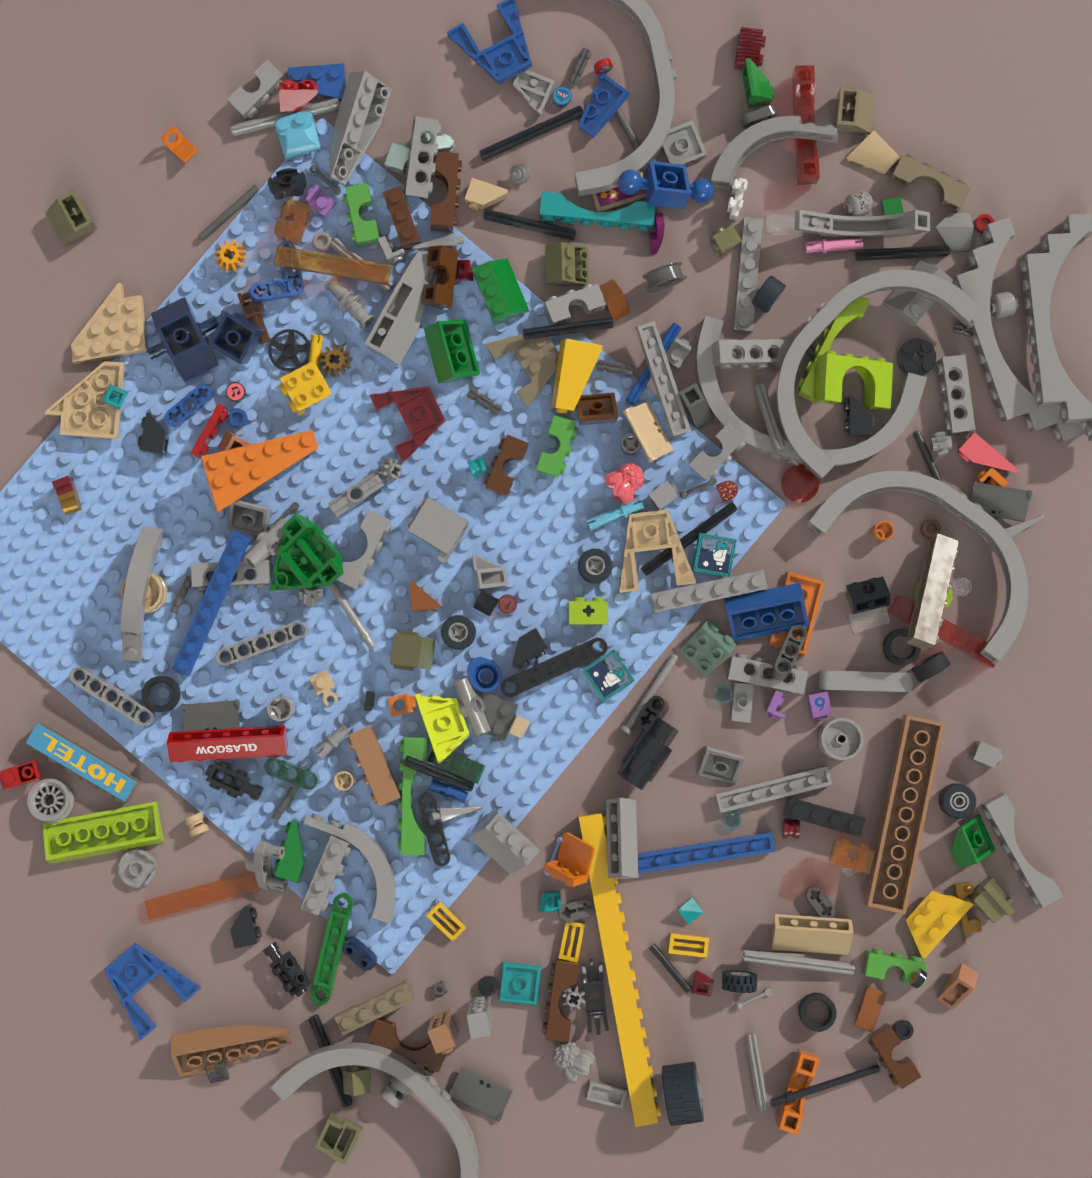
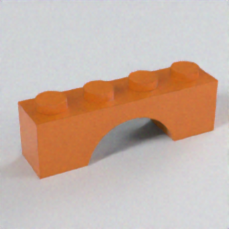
(801, 1075)

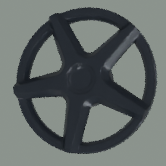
(289, 350)

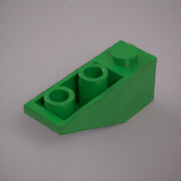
(294, 860)

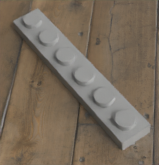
(748, 274)
(662, 378)
(773, 789)

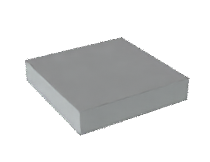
(683, 144)

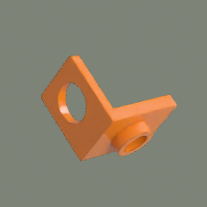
(181, 146)
(410, 704)

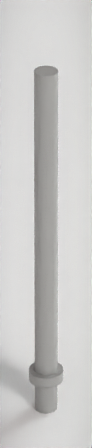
(364, 635)

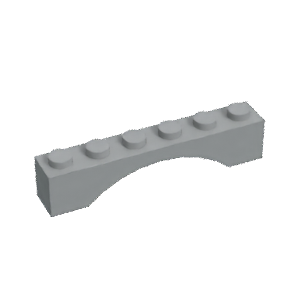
(707, 591)
(1002, 814)

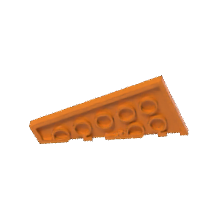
(245, 468)

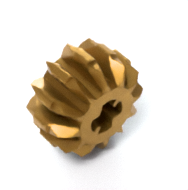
(335, 367)

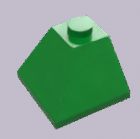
(756, 85)
(971, 843)

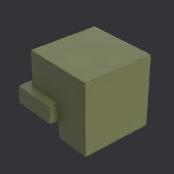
(412, 651)
(991, 900)
(338, 1137)

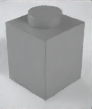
(663, 495)
(986, 754)

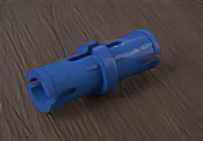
(448, 791)

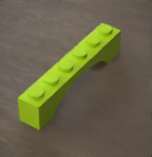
(853, 312)

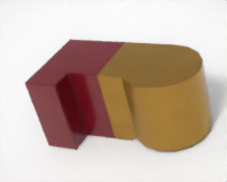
(67, 494)

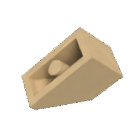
(483, 195)

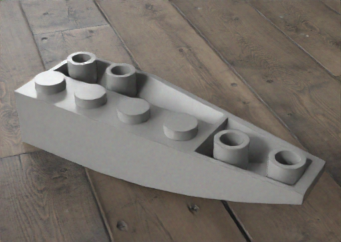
(356, 123)
(402, 313)

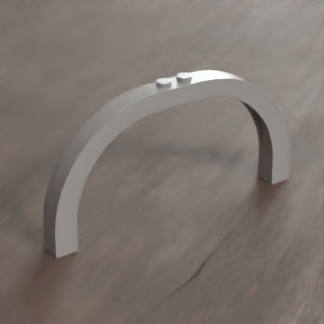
(606, 178)
(927, 284)
(707, 382)
(966, 511)
(398, 1066)

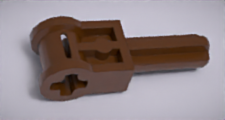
(254, 311)

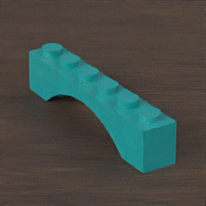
(557, 207)

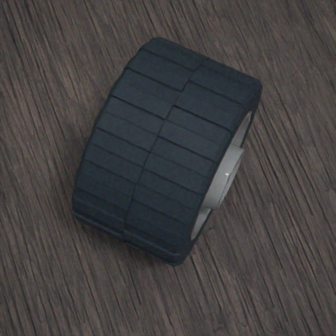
(682, 1093)

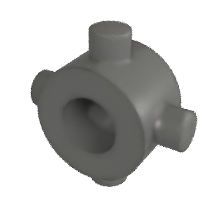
(439, 988)

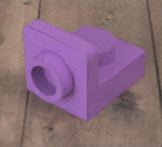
(319, 201)
(775, 702)

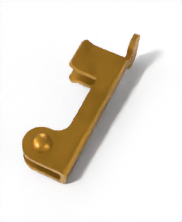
(968, 926)

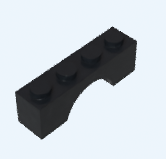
(823, 816)

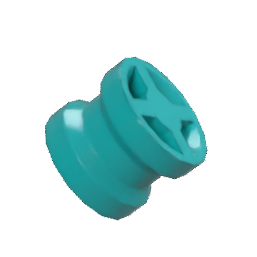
(477, 466)

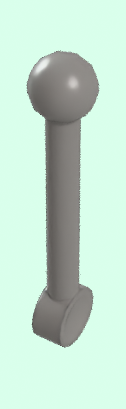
(767, 991)

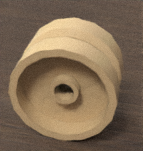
(156, 594)

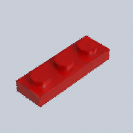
(210, 431)

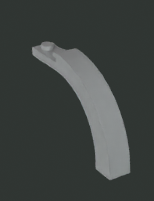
(760, 134)
(863, 226)
(136, 592)
(376, 857)

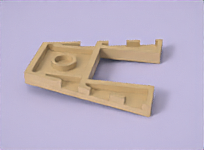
(653, 532)

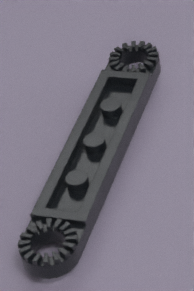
(554, 667)

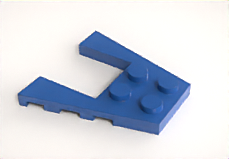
(505, 57)
(136, 969)

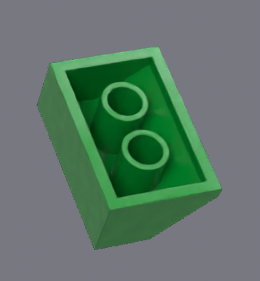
(500, 290)
(451, 351)

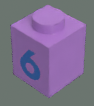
(819, 705)

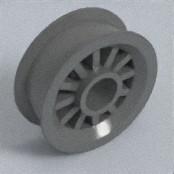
(664, 277)

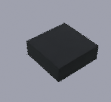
(369, 701)

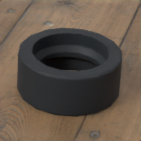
(888, 653)
(930, 666)
(161, 679)
(819, 1027)

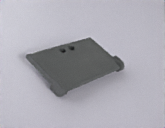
(1001, 499)
(211, 715)
(478, 1095)

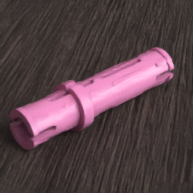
(833, 245)

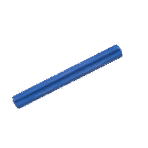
(646, 376)

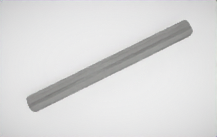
(270, 121)
(798, 962)

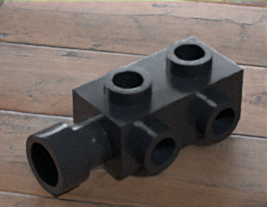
(229, 781)
(289, 972)

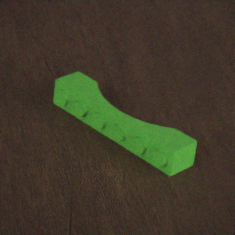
(412, 836)

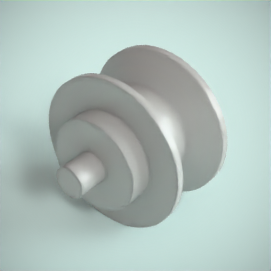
(519, 173)

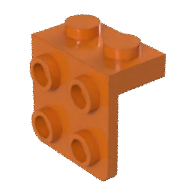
(572, 861)

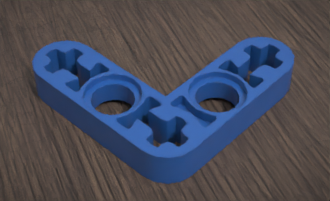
(285, 284)

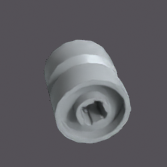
(281, 708)
(395, 1092)

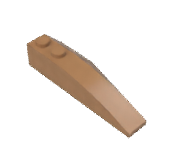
(226, 1043)

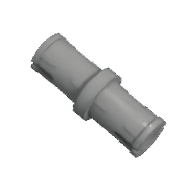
(332, 741)

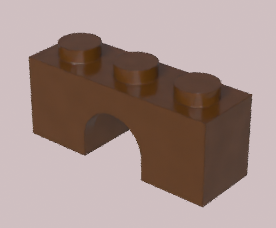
(401, 217)
(444, 262)
(511, 449)
(902, 1071)

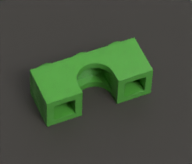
(358, 198)
(563, 431)
(877, 963)

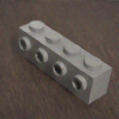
(622, 838)
(325, 875)

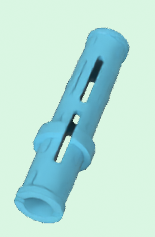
(615, 514)

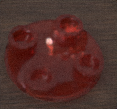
(799, 483)

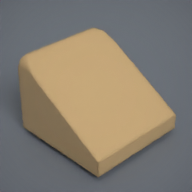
(519, 727)

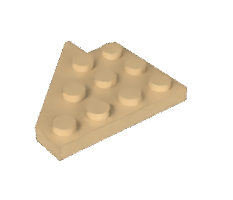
(113, 330)
(83, 411)

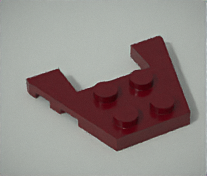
(419, 413)

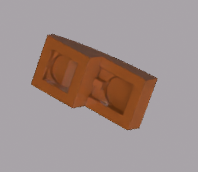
(870, 1009)

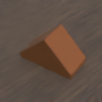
(615, 300)
(421, 600)

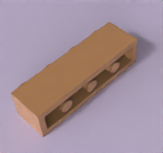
(375, 766)
(443, 1032)

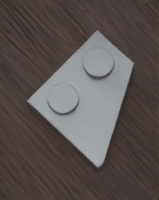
(534, 89)

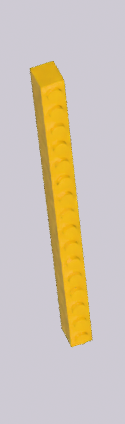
(620, 975)

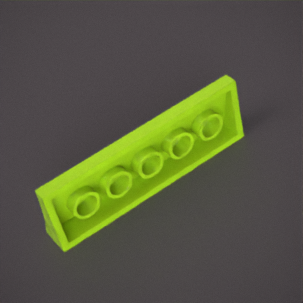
(102, 833)

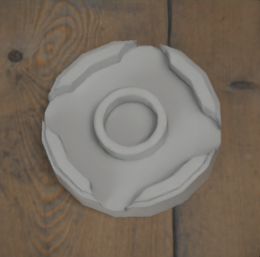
(137, 868)

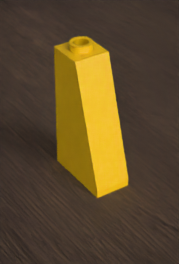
(573, 370)

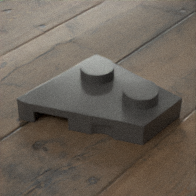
(498, 714)

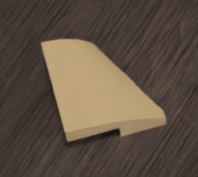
(874, 154)

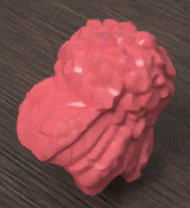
(625, 482)

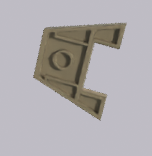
(536, 357)

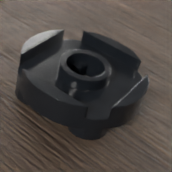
(287, 183)
(924, 349)

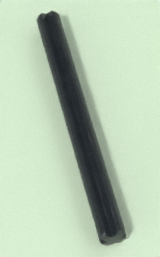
(531, 133)
(690, 537)

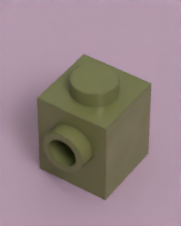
(725, 240)
(356, 1080)

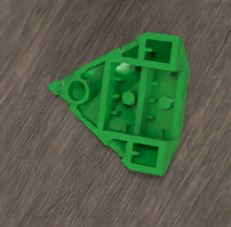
(305, 557)

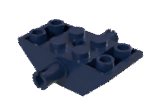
(191, 355)

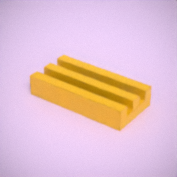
(434, 909)
(688, 937)
(568, 957)

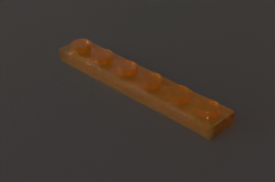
(332, 265)
(201, 895)

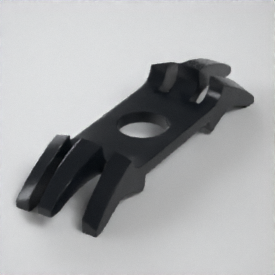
(595, 1008)

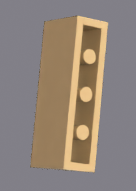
(811, 934)

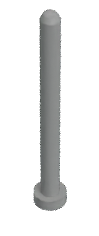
(651, 692)

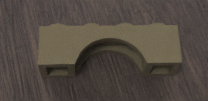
(951, 192)
(374, 1008)

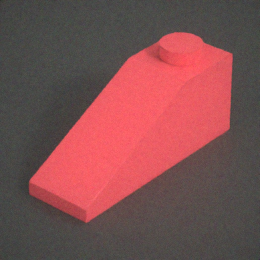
(980, 452)

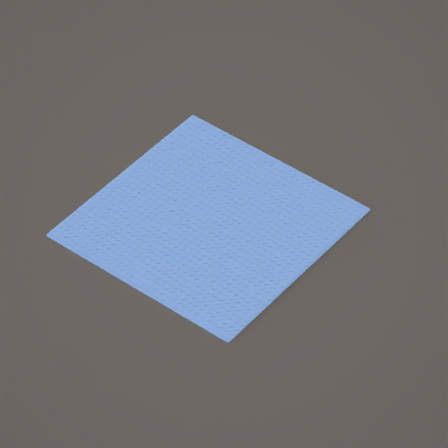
(68, 570)

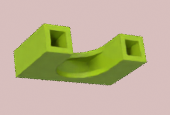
(875, 374)

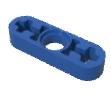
(197, 393)

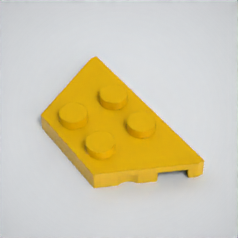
(934, 919)

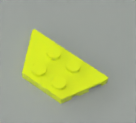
(443, 724)

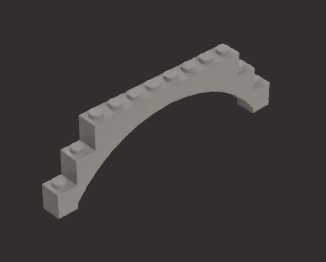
(1040, 272)
(1007, 391)

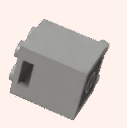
(438, 527)

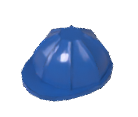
(484, 674)

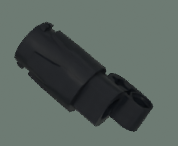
(650, 747)

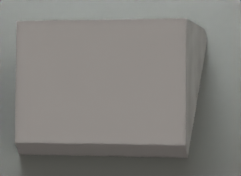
(248, 518)
(720, 765)

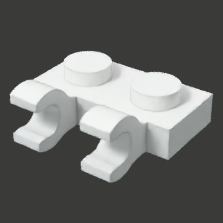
(736, 204)

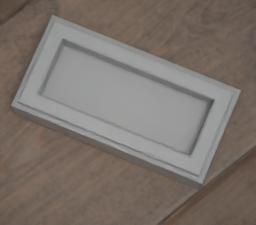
(606, 1094)

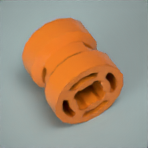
(885, 528)

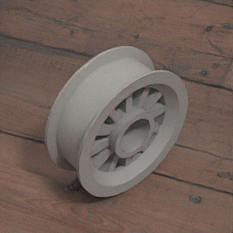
(38, 789)

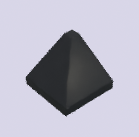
(485, 603)

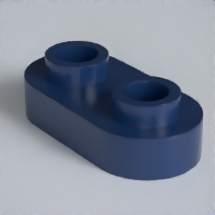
(359, 953)

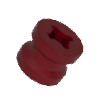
(791, 828)

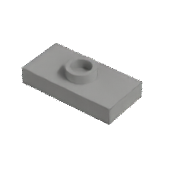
(742, 702)

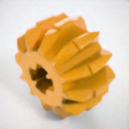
(224, 253)

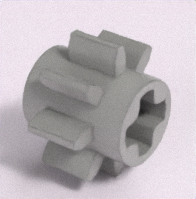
(940, 443)
(389, 469)
(310, 596)
(571, 1003)

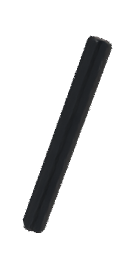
(529, 224)
(902, 253)
(567, 328)
(335, 1072)

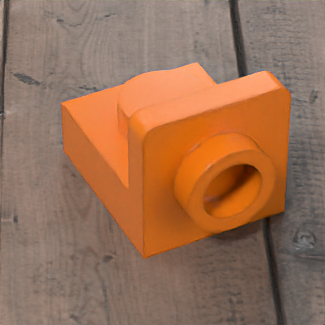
(993, 477)

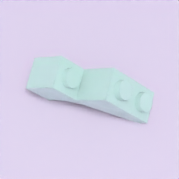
(398, 153)

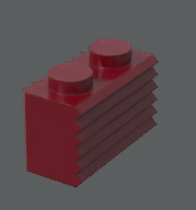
(749, 46)

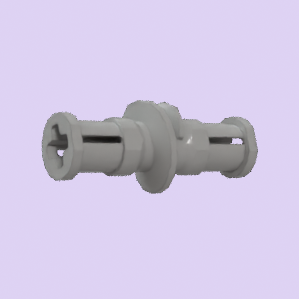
(348, 302)

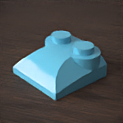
(297, 134)

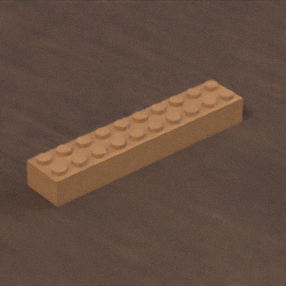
(904, 814)

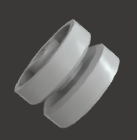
(829, 734)

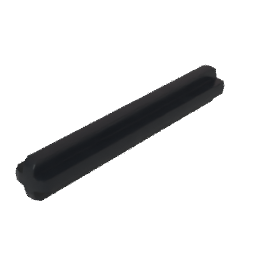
(438, 773)

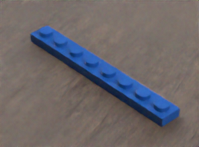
(211, 603)
(705, 852)

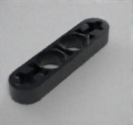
(431, 829)

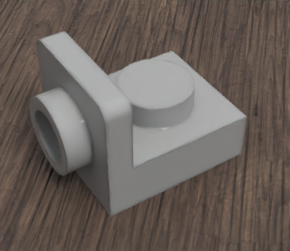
(387, 248)
(678, 352)

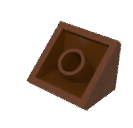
(597, 409)

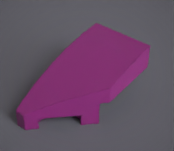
(657, 237)

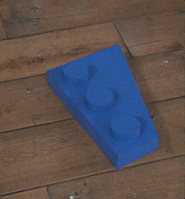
(329, 78)
(603, 105)

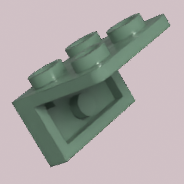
(708, 647)

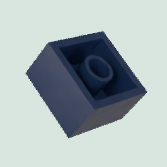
(236, 337)

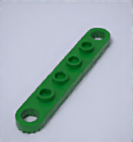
(332, 948)

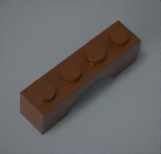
(443, 213)
(558, 1025)
(385, 1035)

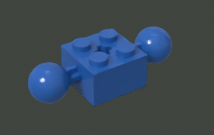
(666, 185)

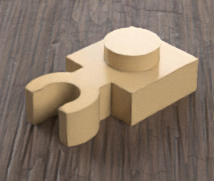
(323, 684)

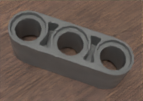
(793, 645)

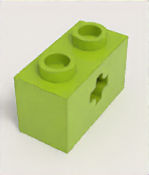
(600, 614)

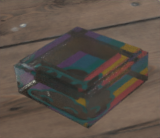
(217, 1072)

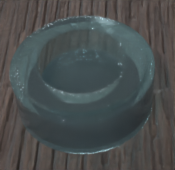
(723, 694)
(732, 819)

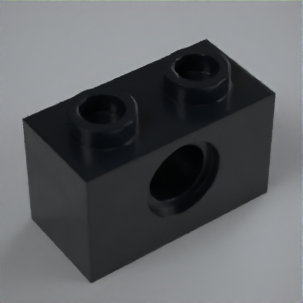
(868, 595)

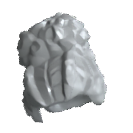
(572, 1060)

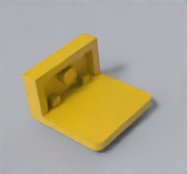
(304, 387)

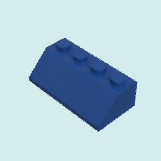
(766, 611)

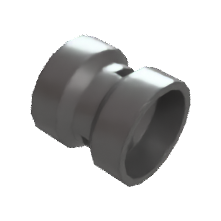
(630, 444)

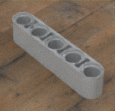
(252, 643)
(865, 681)
(103, 695)

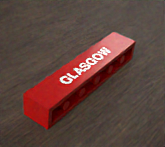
(227, 743)

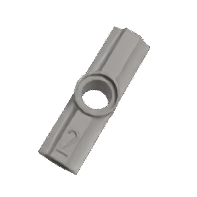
(366, 486)
(265, 545)
(472, 707)

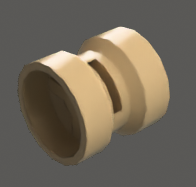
(344, 780)
(193, 820)

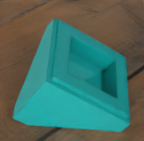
(114, 396)
(550, 901)
(690, 910)

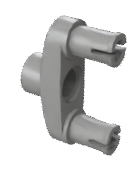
(261, 865)

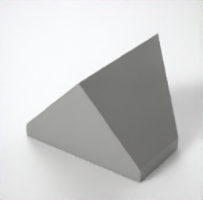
(957, 231)
(488, 574)

